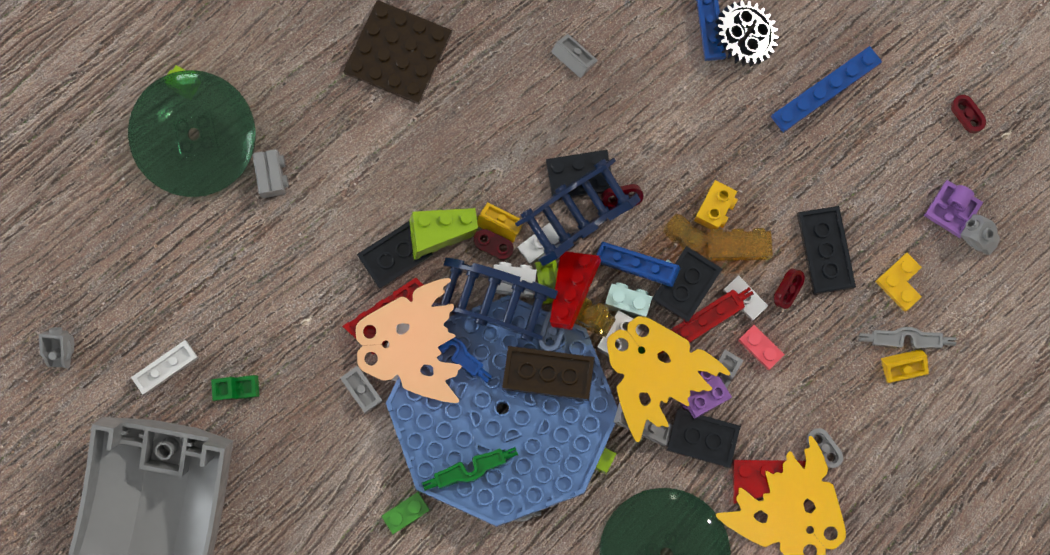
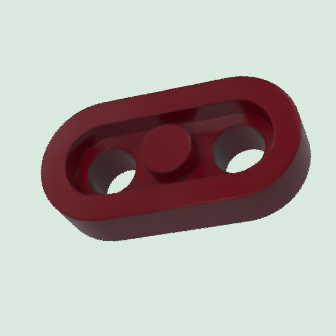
(970, 113)
(626, 189)
(492, 246)
(789, 288)

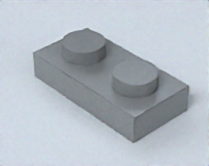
(361, 389)

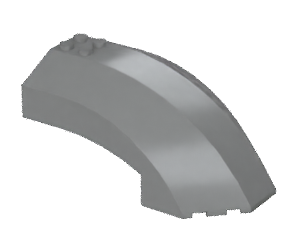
(151, 489)

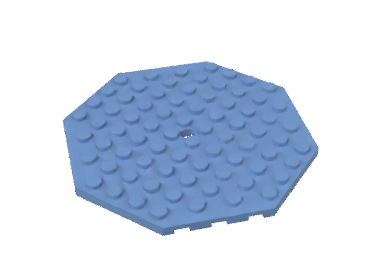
(554, 436)

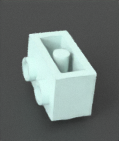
(628, 301)

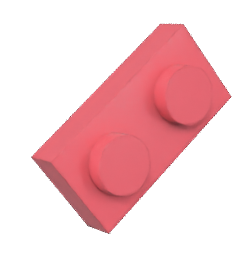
(761, 347)

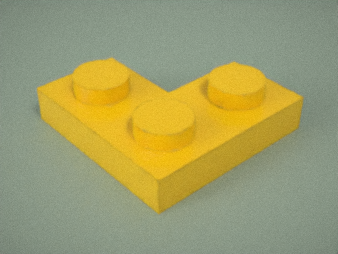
(895, 282)

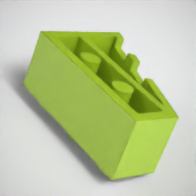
(440, 229)

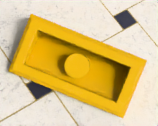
(499, 222)
(905, 365)

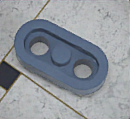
(553, 333)

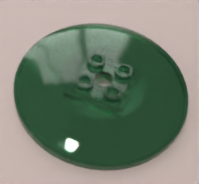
(162, 126)
(664, 520)

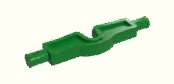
(458, 473)

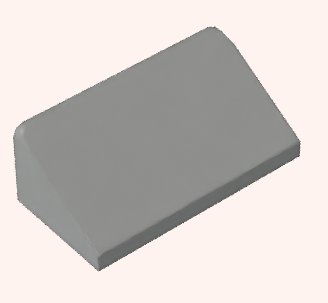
(574, 55)

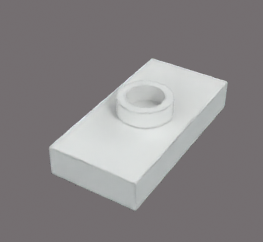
(532, 248)
(754, 304)

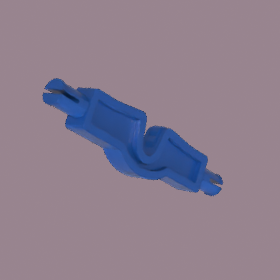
(465, 359)

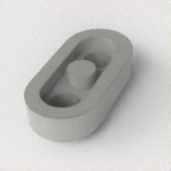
(827, 447)

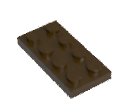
(548, 373)

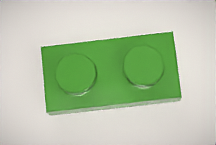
(405, 513)

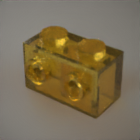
(595, 318)

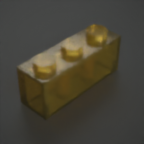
(739, 245)

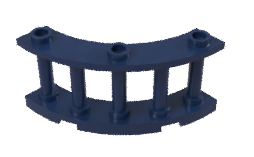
(584, 226)
(495, 278)

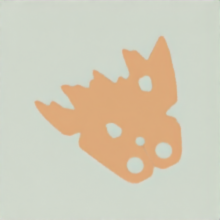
(415, 347)

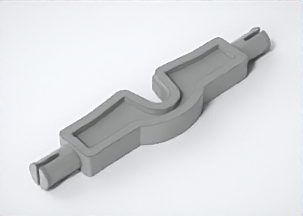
(918, 339)

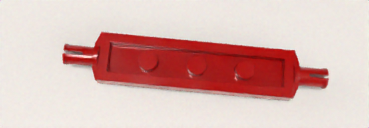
(712, 315)

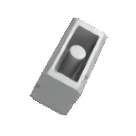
(270, 173)

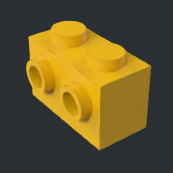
(716, 205)

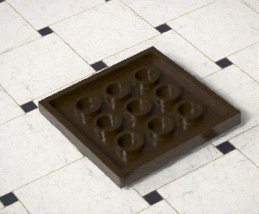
(397, 52)

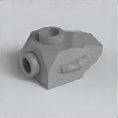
(981, 234)
(56, 347)

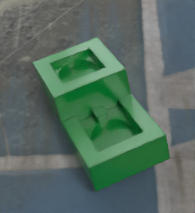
(235, 388)

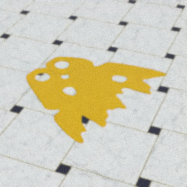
(652, 376)
(786, 509)

